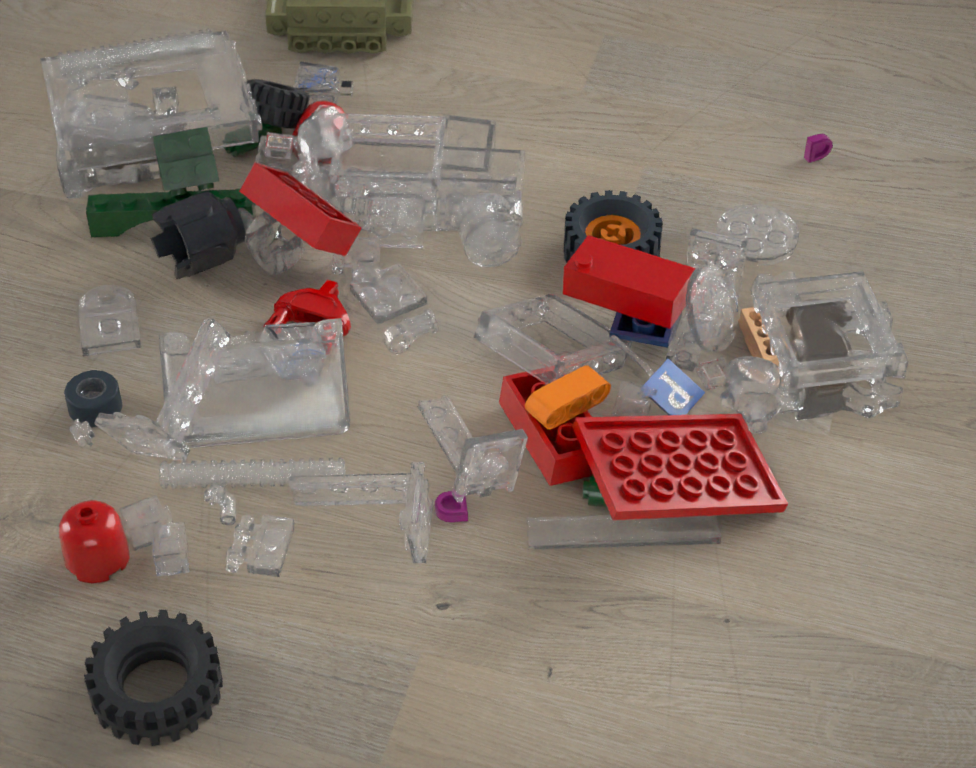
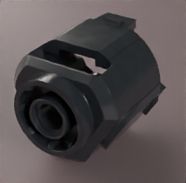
(198, 233)

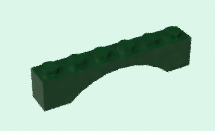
(116, 213)

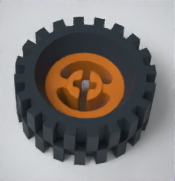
(615, 220)

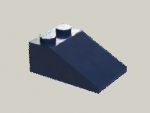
(641, 331)

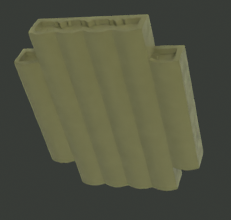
(339, 23)

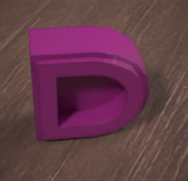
(817, 147)
(449, 510)

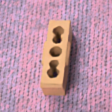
(755, 339)

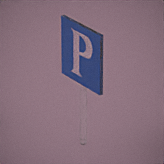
(675, 390)

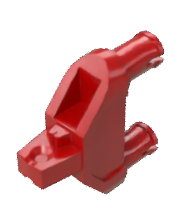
(310, 306)

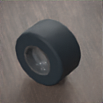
(92, 394)

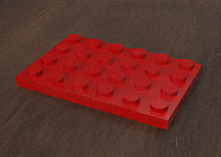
(678, 466)

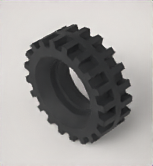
(140, 643)

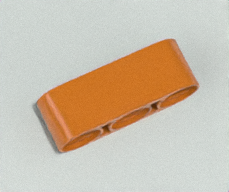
(567, 397)

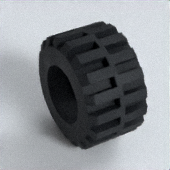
(278, 103)

